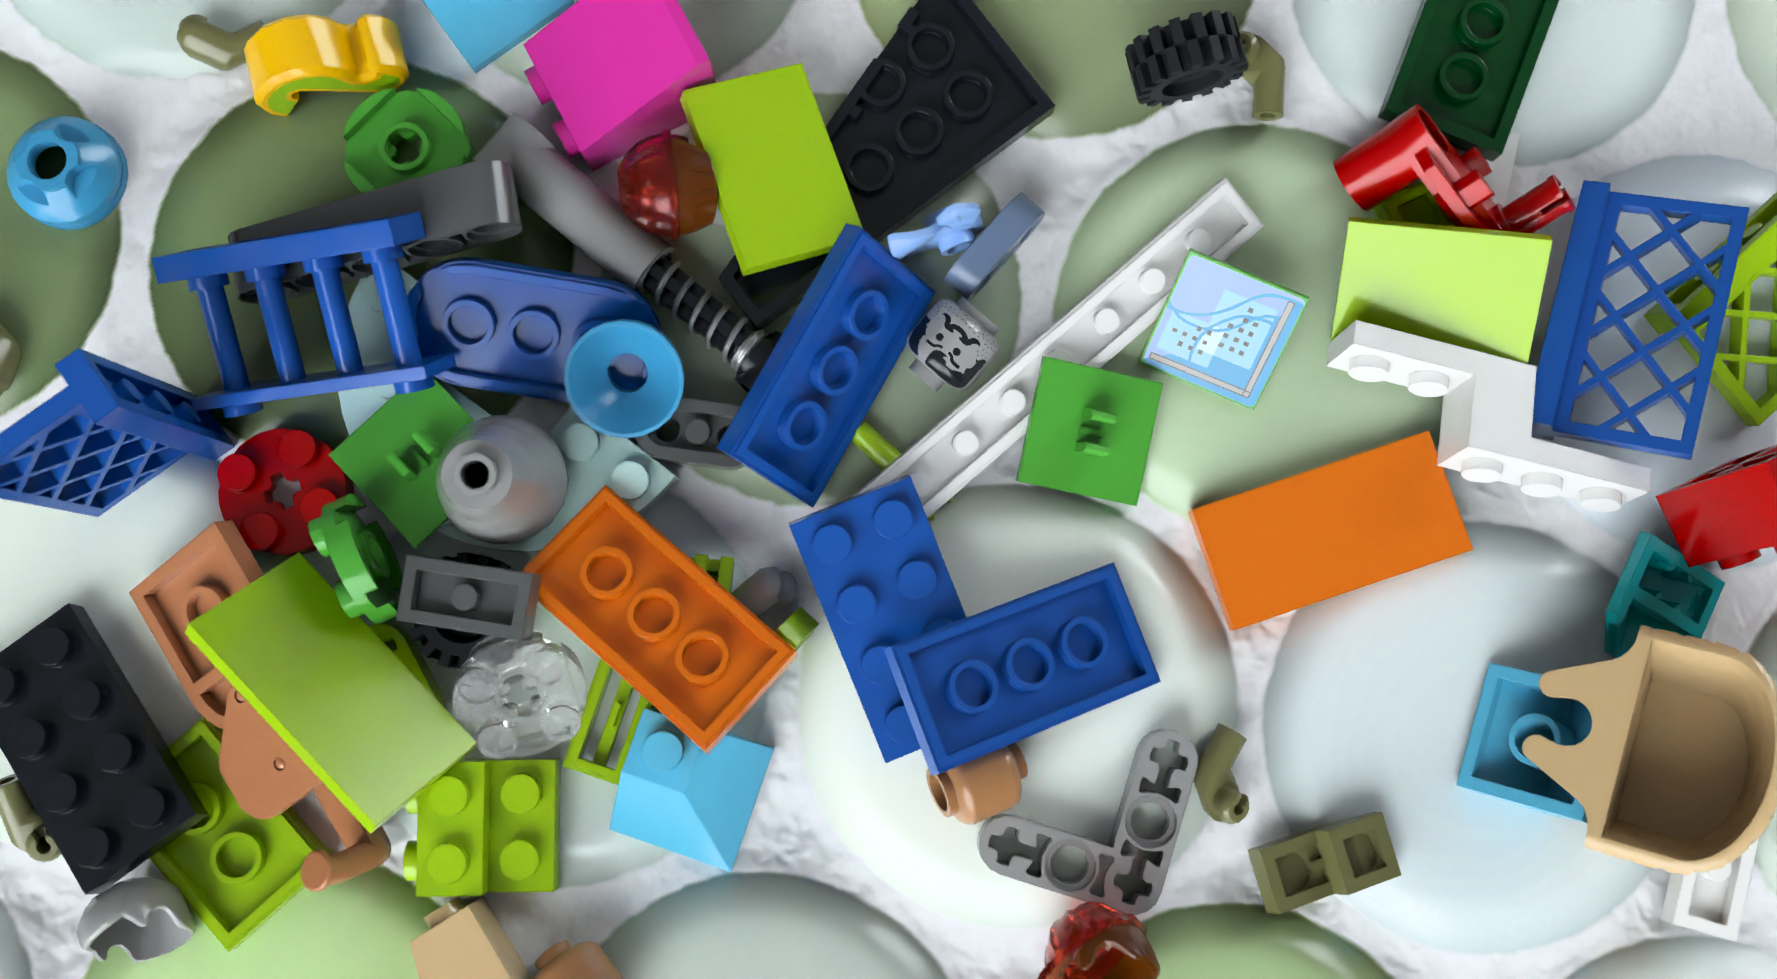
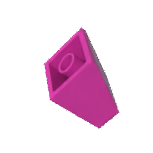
(616, 73)

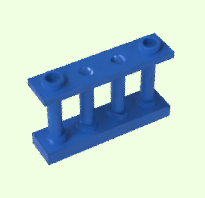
(322, 255)

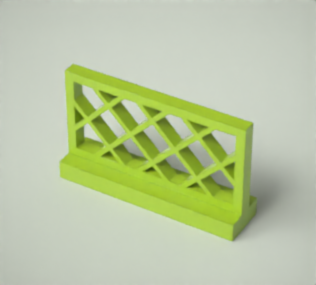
(1755, 257)

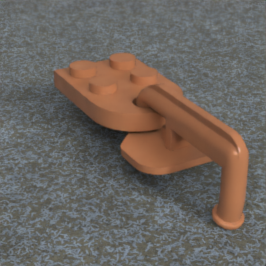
(252, 757)

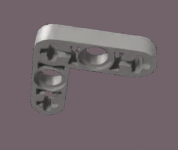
(1104, 859)

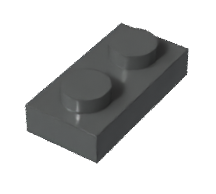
(468, 597)

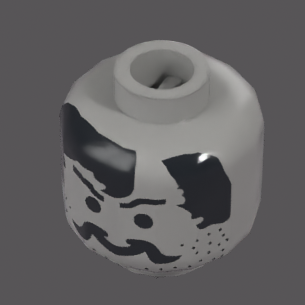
(952, 344)

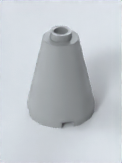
(523, 484)

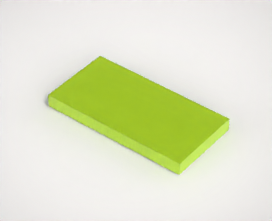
(331, 690)

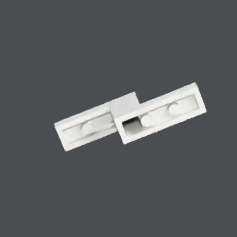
(1486, 417)

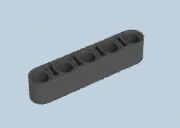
(457, 207)

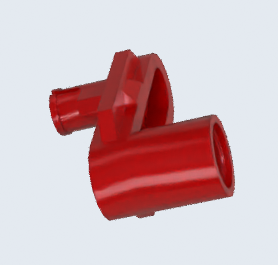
(1416, 149)

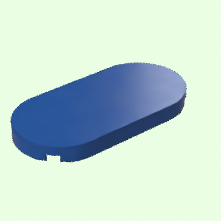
(519, 324)

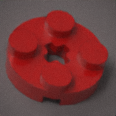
(252, 475)

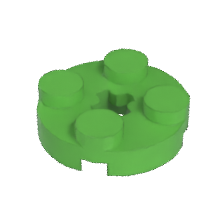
(409, 115)
(361, 559)

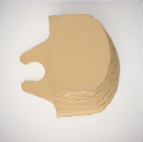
(1674, 751)

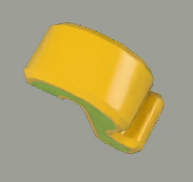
(323, 56)

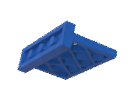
(1576, 306)
(115, 442)

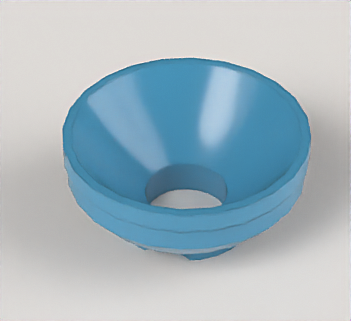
(87, 185)
(603, 402)

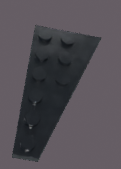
(910, 131)

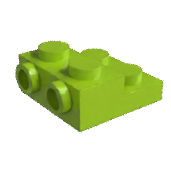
(487, 829)

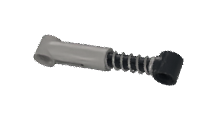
(620, 247)

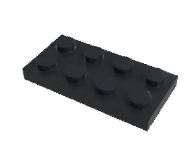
(89, 751)

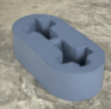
(994, 246)

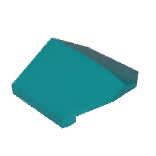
(1658, 593)

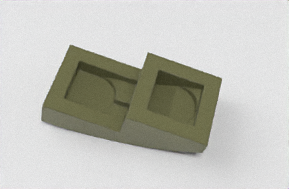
(1324, 862)

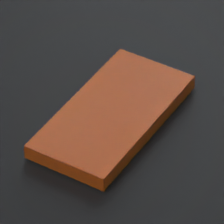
(1329, 530)
(658, 619)

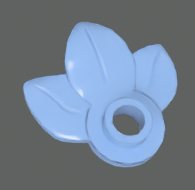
(947, 229)

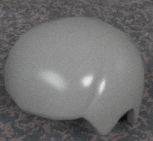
(139, 916)

